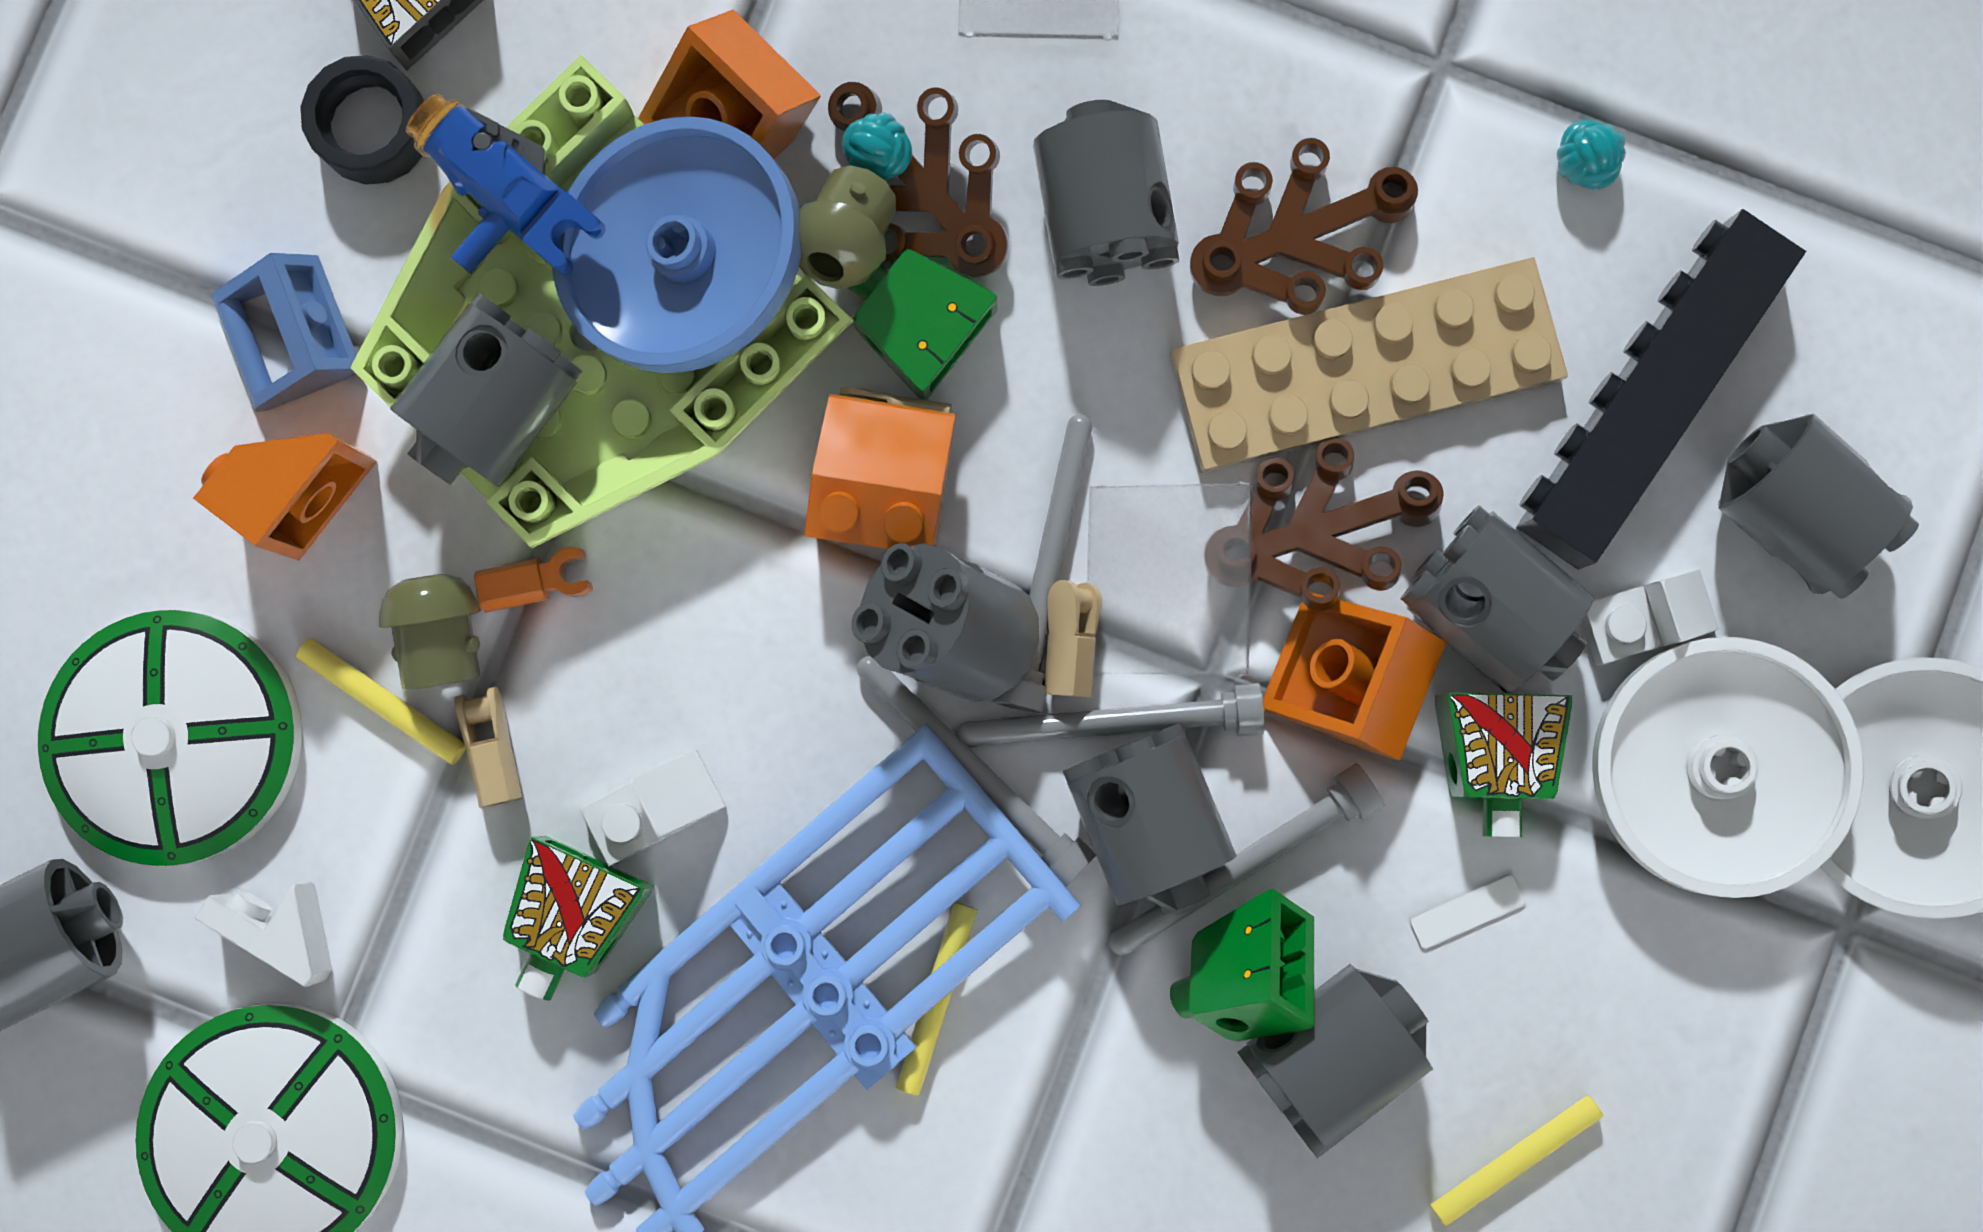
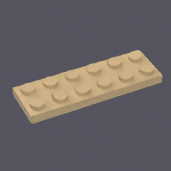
(1368, 364)

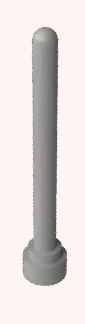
(1029, 692)
(1236, 710)
(1349, 797)
(1061, 854)

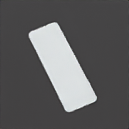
(1467, 911)

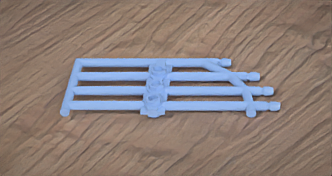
(812, 974)

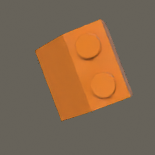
(735, 78)
(879, 473)
(283, 489)
(1354, 675)

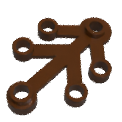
(929, 186)
(1295, 234)
(1316, 532)

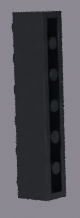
(1659, 389)

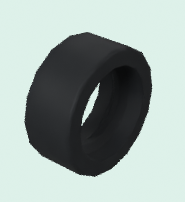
(327, 93)

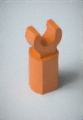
(528, 581)

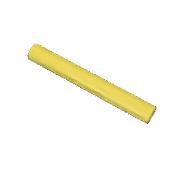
(381, 701)
(929, 1025)
(1516, 1160)

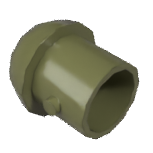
(846, 228)
(432, 630)

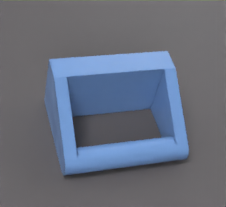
(306, 320)

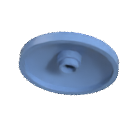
(690, 248)

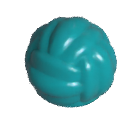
(877, 145)
(1591, 154)

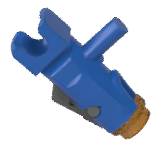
(504, 177)

